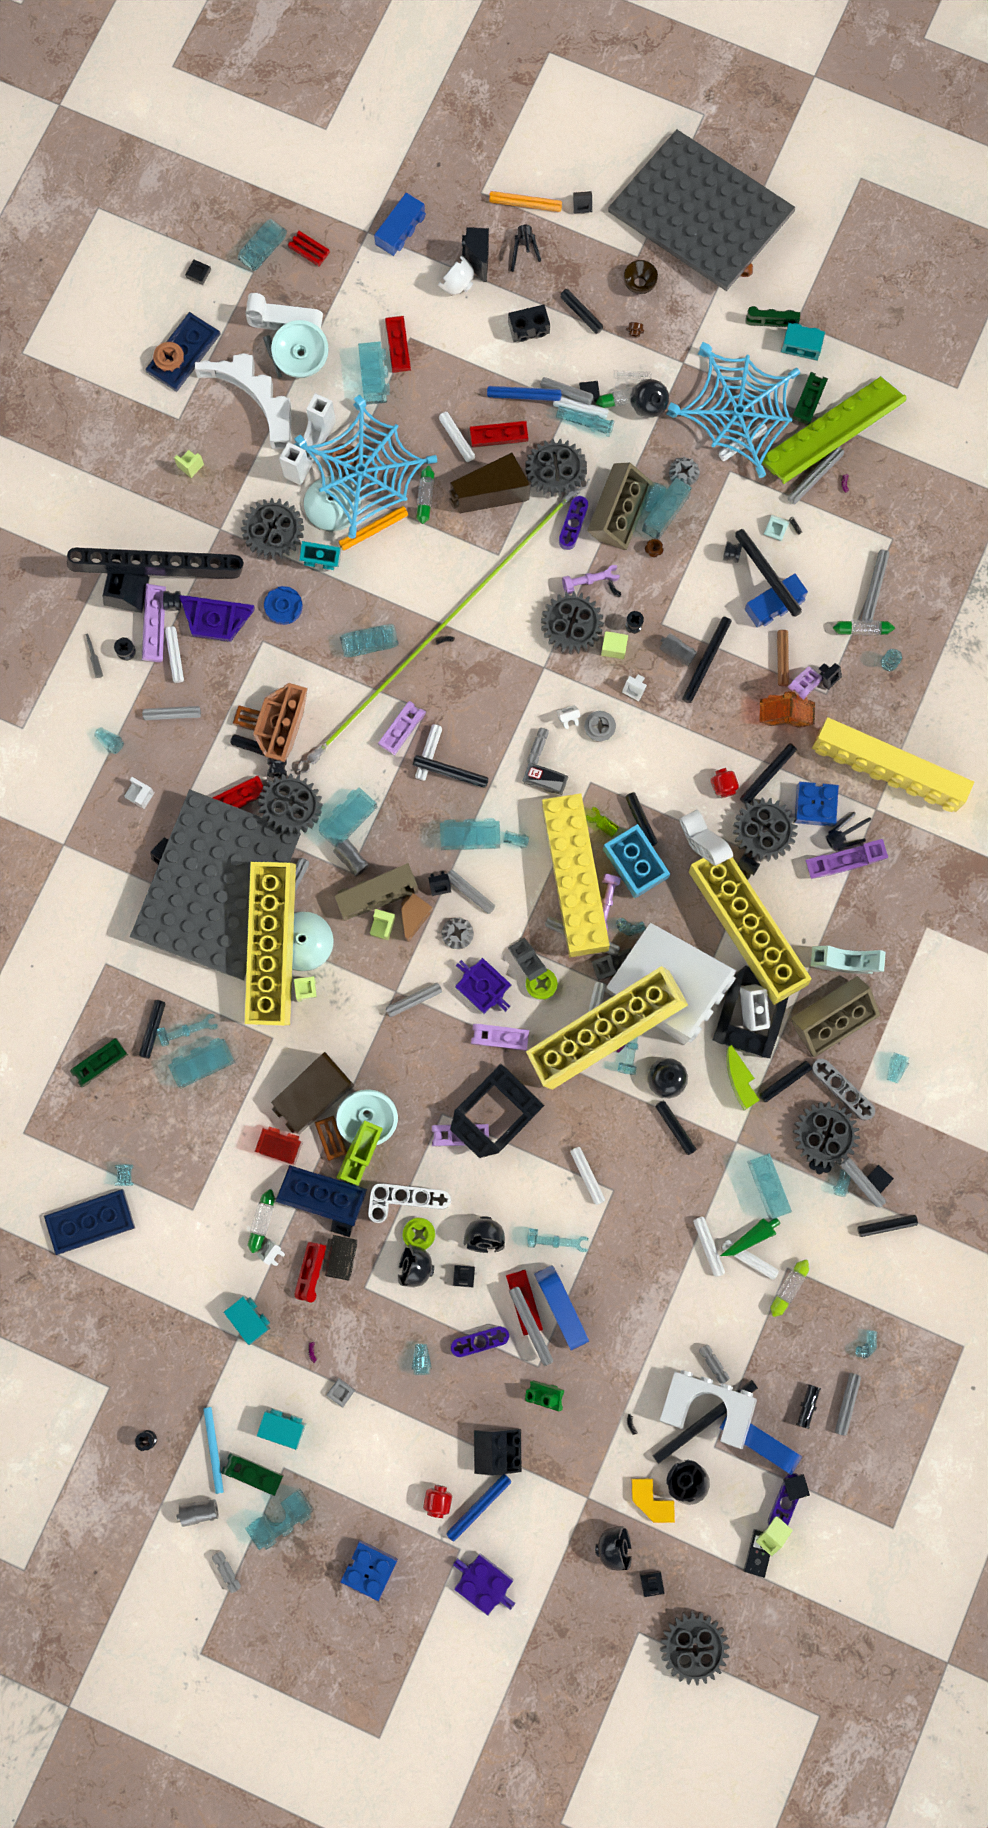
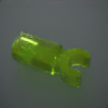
(603, 822)

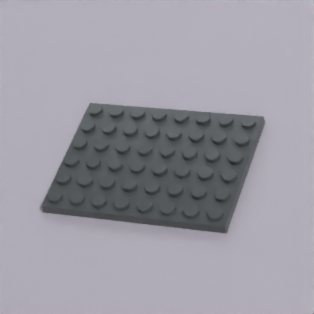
(701, 209)
(203, 883)

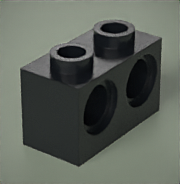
(527, 319)

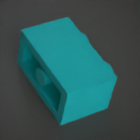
(803, 341)
(247, 1319)
(281, 1429)

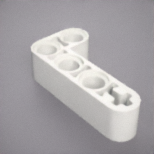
(274, 316)
(703, 840)
(409, 1201)

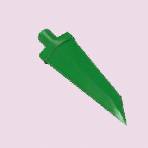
(757, 1234)

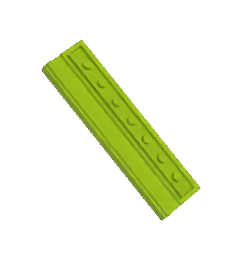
(833, 429)

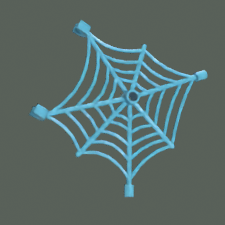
(739, 409)
(361, 469)

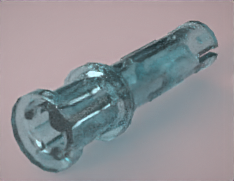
(594, 422)

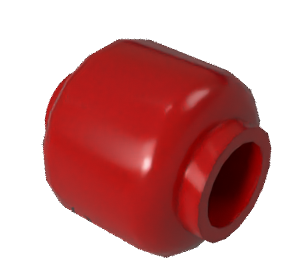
(724, 783)
(437, 1501)

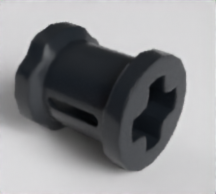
(632, 627)
(139, 1440)

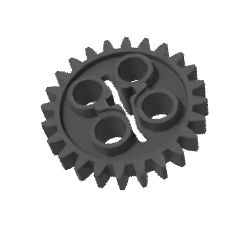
(574, 465)
(257, 521)
(555, 617)
(294, 789)
(776, 816)
(843, 1141)
(695, 1668)

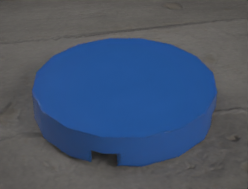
(283, 605)

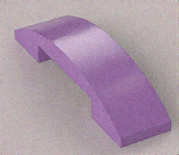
(847, 859)

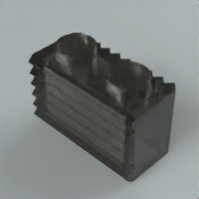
(340, 1258)

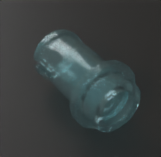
(516, 839)
(842, 1185)

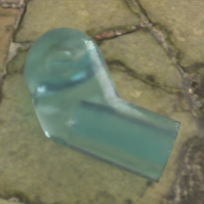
(628, 928)
(869, 1347)

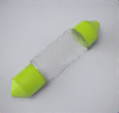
(790, 1288)

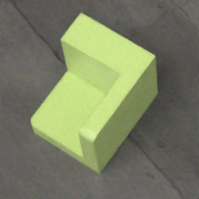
(189, 463)
(614, 645)
(382, 924)
(305, 988)
(774, 1536)

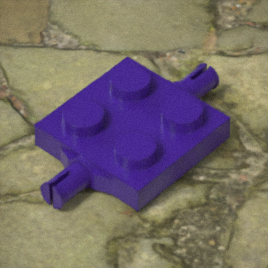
(483, 985)
(483, 1584)

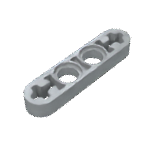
(841, 1091)

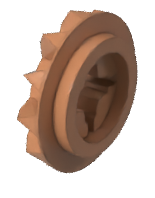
(168, 348)
(341, 452)

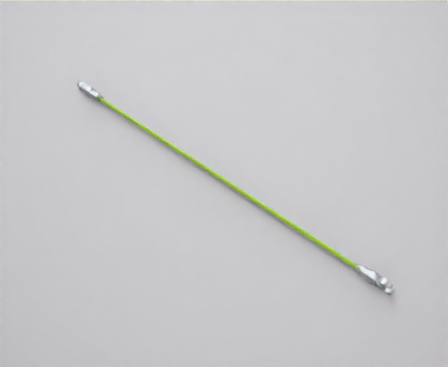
(314, 756)

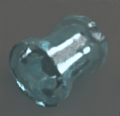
(894, 655)
(124, 1175)

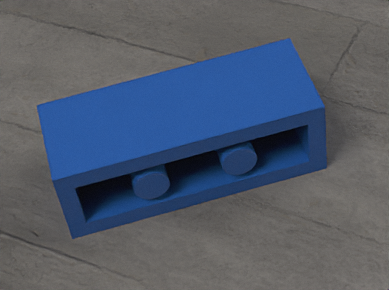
(400, 224)
(768, 604)

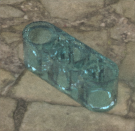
(262, 244)
(369, 640)

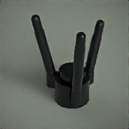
(525, 237)
(836, 838)

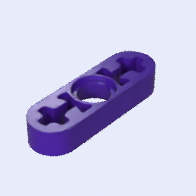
(573, 515)
(483, 1333)
(781, 1494)

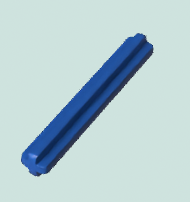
(524, 393)
(479, 1507)

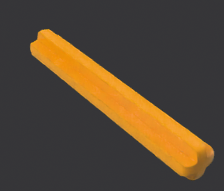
(525, 201)
(374, 527)

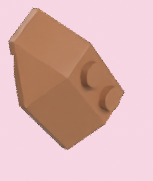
(280, 721)

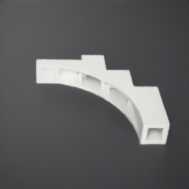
(259, 387)

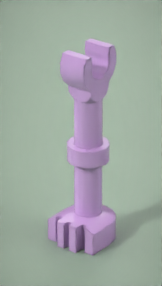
(568, 583)
(612, 881)

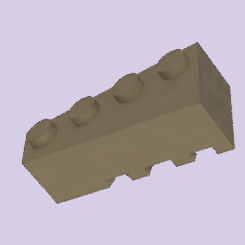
(376, 892)

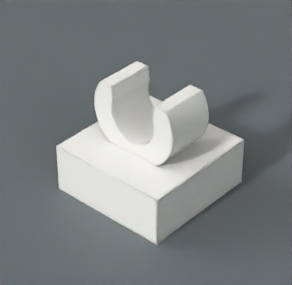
(634, 687)
(568, 714)
(269, 1252)

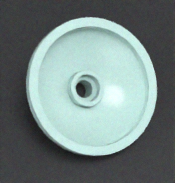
(297, 337)
(328, 513)
(318, 941)
(382, 1113)

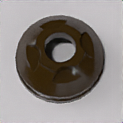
(640, 269)

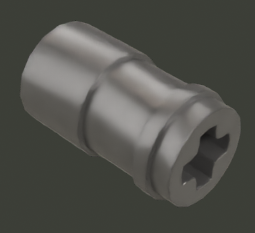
(676, 648)
(350, 857)
(197, 1512)

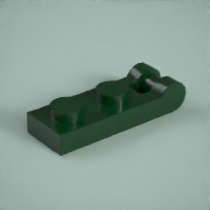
(771, 317)
(809, 399)
(99, 1062)
(253, 1474)

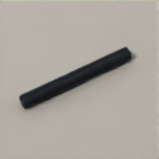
(706, 659)

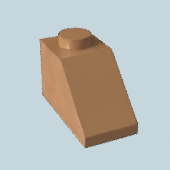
(414, 914)

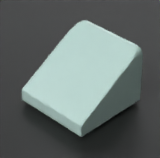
(776, 527)

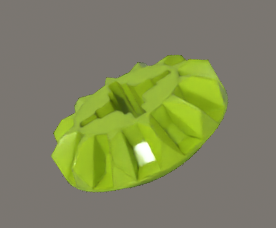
(541, 993)
(419, 1223)

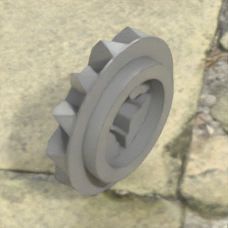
(686, 463)
(607, 721)
(453, 941)

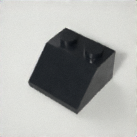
(476, 250)

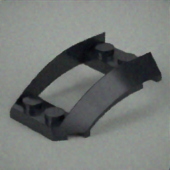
(740, 1037)
(515, 1091)

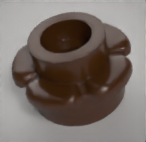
(635, 329)
(654, 543)

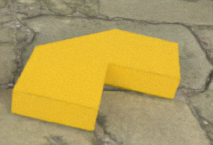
(657, 1510)

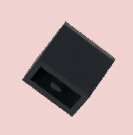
(125, 591)
(497, 1451)

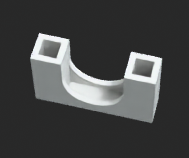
(321, 419)
(686, 1388)

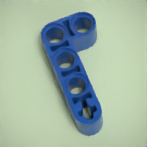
(561, 1307)
(770, 1448)

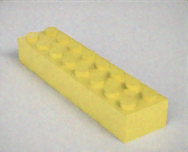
(892, 765)
(575, 875)
(751, 928)
(270, 943)
(606, 1028)

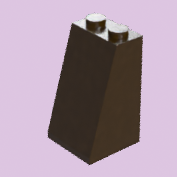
(490, 486)
(311, 1093)

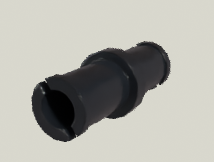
(808, 1406)

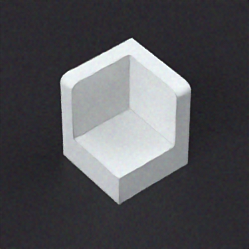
(139, 793)

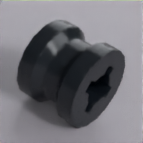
(732, 552)
(172, 600)
(124, 653)
(276, 768)

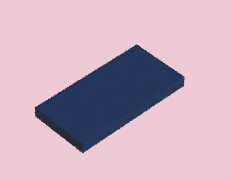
(195, 340)
(321, 1195)
(89, 1222)

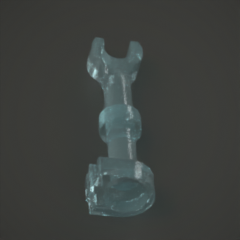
(185, 1030)
(628, 1067)
(534, 1239)

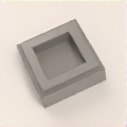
(340, 1392)

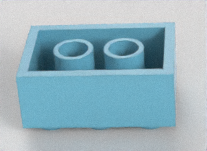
(636, 861)

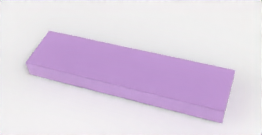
(153, 623)

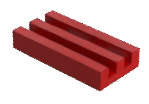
(296, 240)

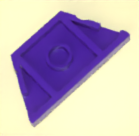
(215, 617)

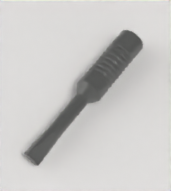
(268, 342)
(94, 659)

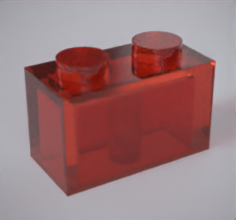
(279, 1146)

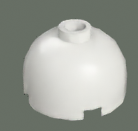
(458, 277)

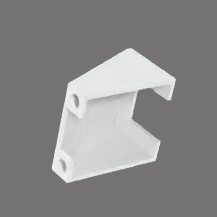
(695, 972)

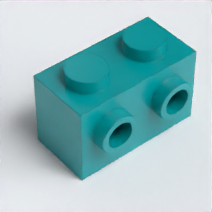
(320, 554)

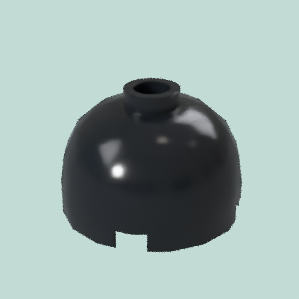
(649, 398)
(667, 1078)
(484, 1235)
(415, 1266)
(688, 1482)
(613, 1548)

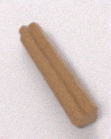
(783, 657)

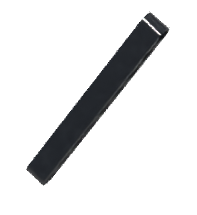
(145, 567)

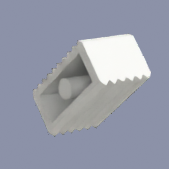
(754, 1007)

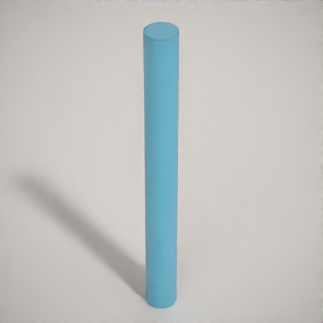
(213, 1449)

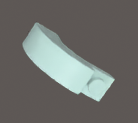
(847, 961)

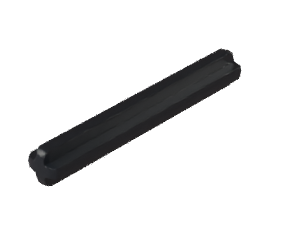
(450, 771)
(768, 773)

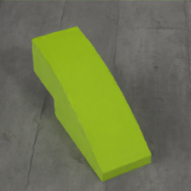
(740, 1078)
(359, 1153)

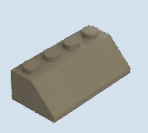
(620, 505)
(836, 1016)

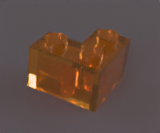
(787, 710)

